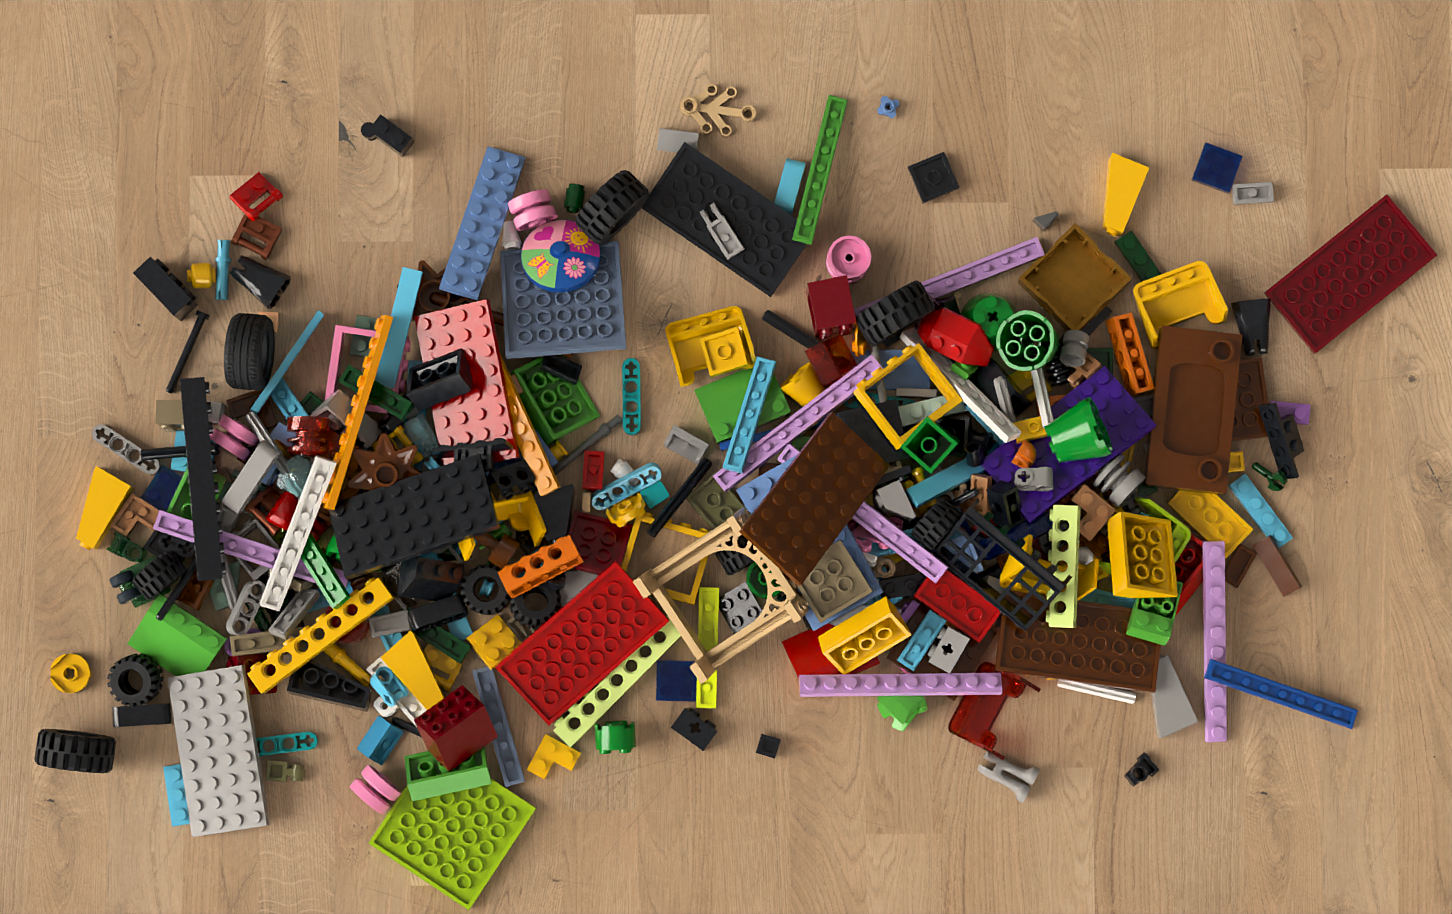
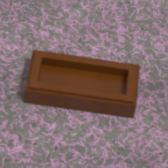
(1239, 565)

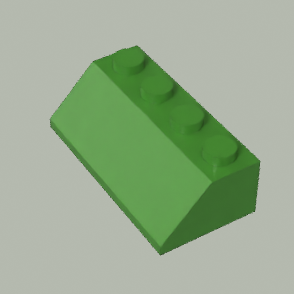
(430, 778)

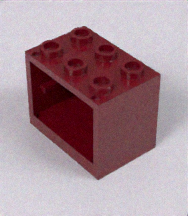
(831, 307)
(455, 728)

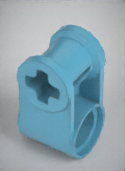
(389, 687)

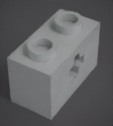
(947, 660)

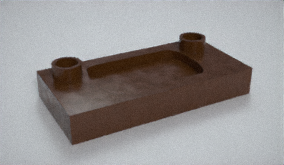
(1193, 410)

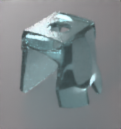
(297, 476)

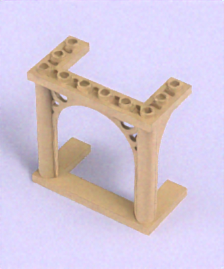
(708, 661)

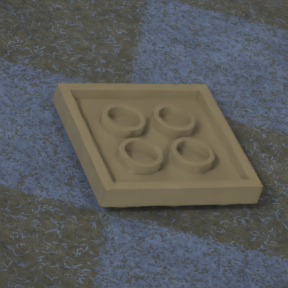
(834, 583)

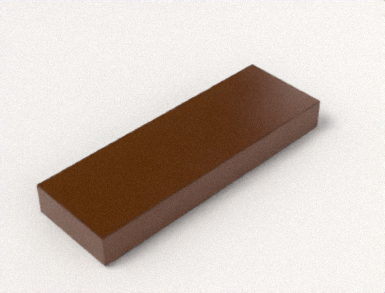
(1277, 565)

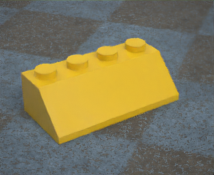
(864, 636)

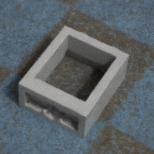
(250, 526)

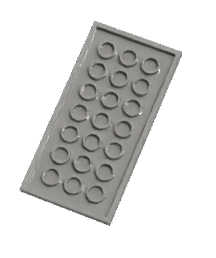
(218, 751)

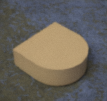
(586, 502)

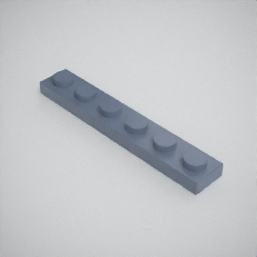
(504, 743)

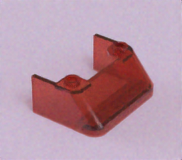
(978, 712)

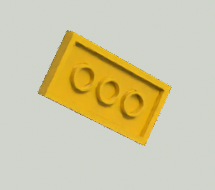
(1211, 518)

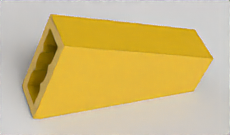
(1122, 189)
(103, 503)
(413, 669)

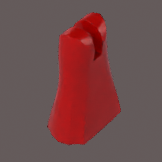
(284, 510)

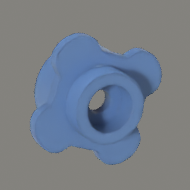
(882, 110)

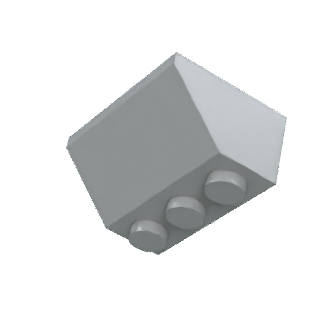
(337, 408)
(894, 502)

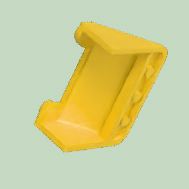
(1179, 297)
(686, 334)

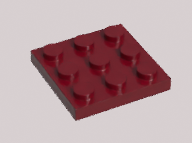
(598, 541)

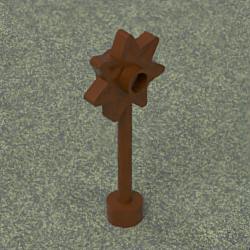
(432, 299)
(391, 465)

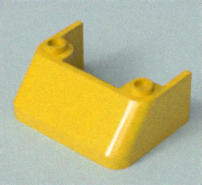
(522, 515)
(1086, 574)

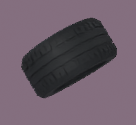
(249, 351)

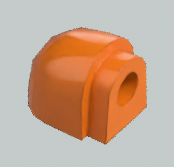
(1025, 456)

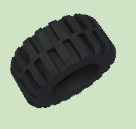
(612, 207)
(895, 313)
(75, 751)

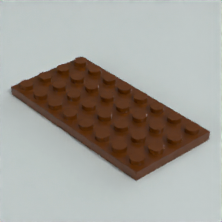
(814, 499)
(1089, 654)

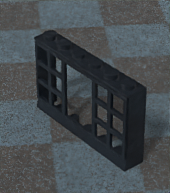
(1014, 549)

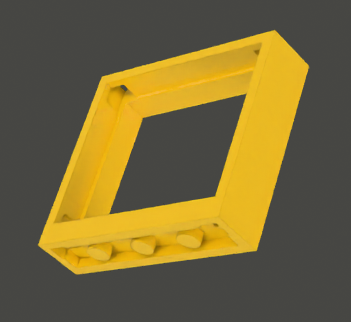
(931, 370)
(683, 528)

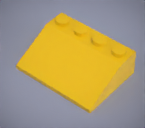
(1141, 556)

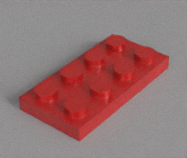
(959, 604)

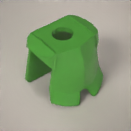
(901, 708)

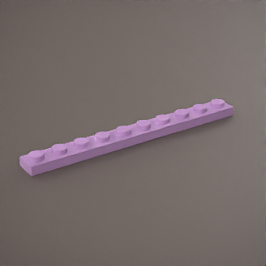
(978, 270)
(799, 423)
(889, 534)
(233, 545)
(1214, 638)
(900, 684)

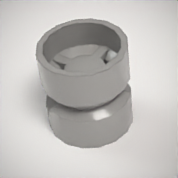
(1074, 348)

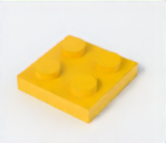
(724, 352)
(493, 641)

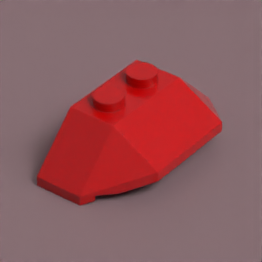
(956, 337)

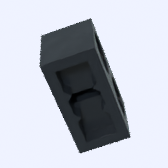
(509, 476)

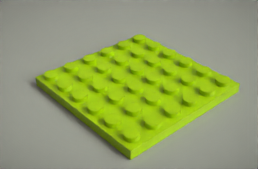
(454, 837)

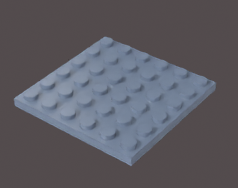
(563, 322)

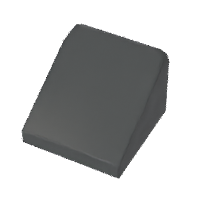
(1045, 220)

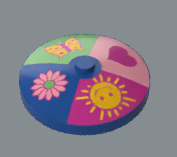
(559, 256)

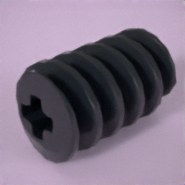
(1058, 370)

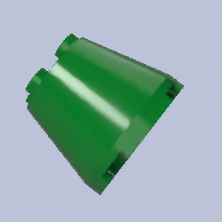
(982, 307)
(1017, 339)
(1079, 433)

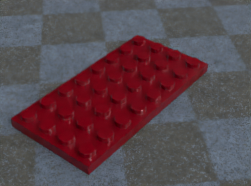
(1350, 274)

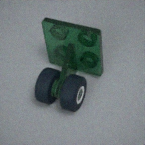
(128, 590)

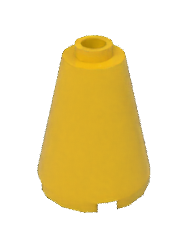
(803, 385)

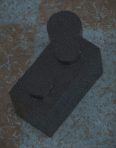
(388, 134)

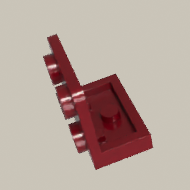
(248, 661)

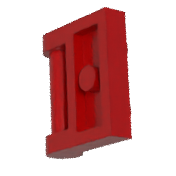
(251, 192)

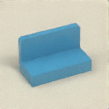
(380, 740)

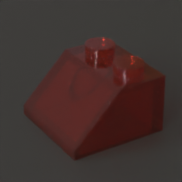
(831, 360)

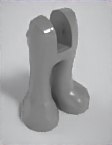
(1028, 775)

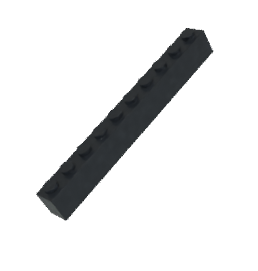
(201, 479)

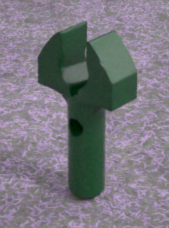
(1272, 477)

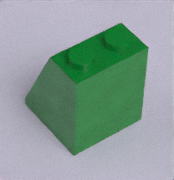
(930, 444)

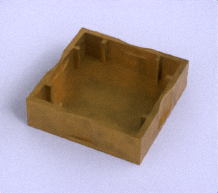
(1074, 280)

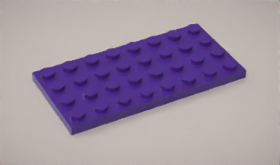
(1125, 426)

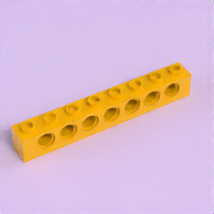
(265, 682)

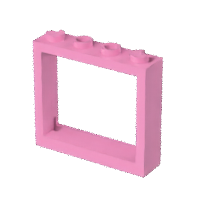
(336, 357)

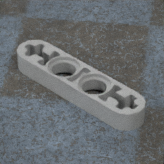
(125, 451)

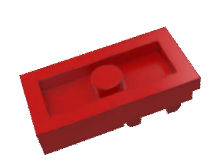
(593, 470)

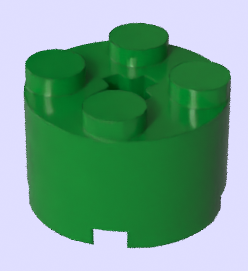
(754, 582)
(615, 736)

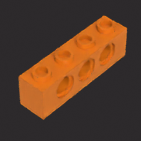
(1129, 354)
(535, 576)

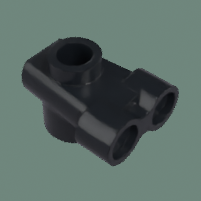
(1143, 767)

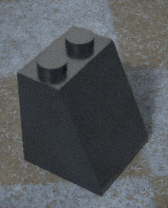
(984, 381)
(556, 511)

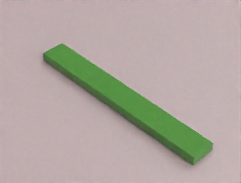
(820, 170)

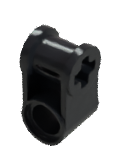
(977, 447)

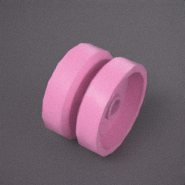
(532, 209)
(852, 248)
(234, 437)
(375, 789)

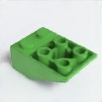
(1154, 618)

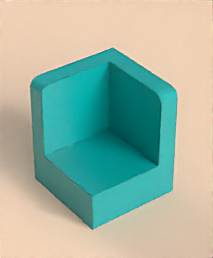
(654, 494)

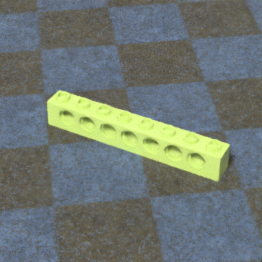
(571, 736)

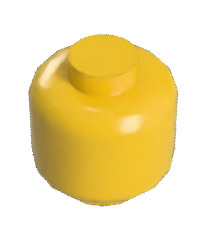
(201, 275)

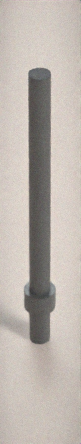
(604, 430)

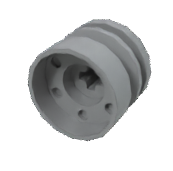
(1119, 480)

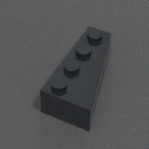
(328, 686)

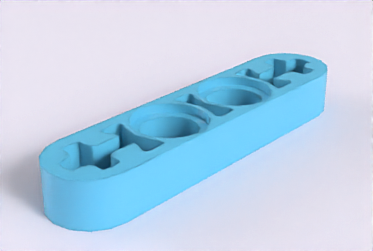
(628, 489)

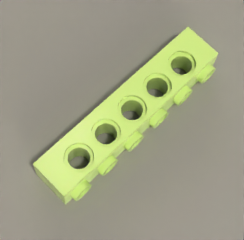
(1071, 557)

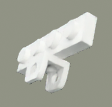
(409, 705)

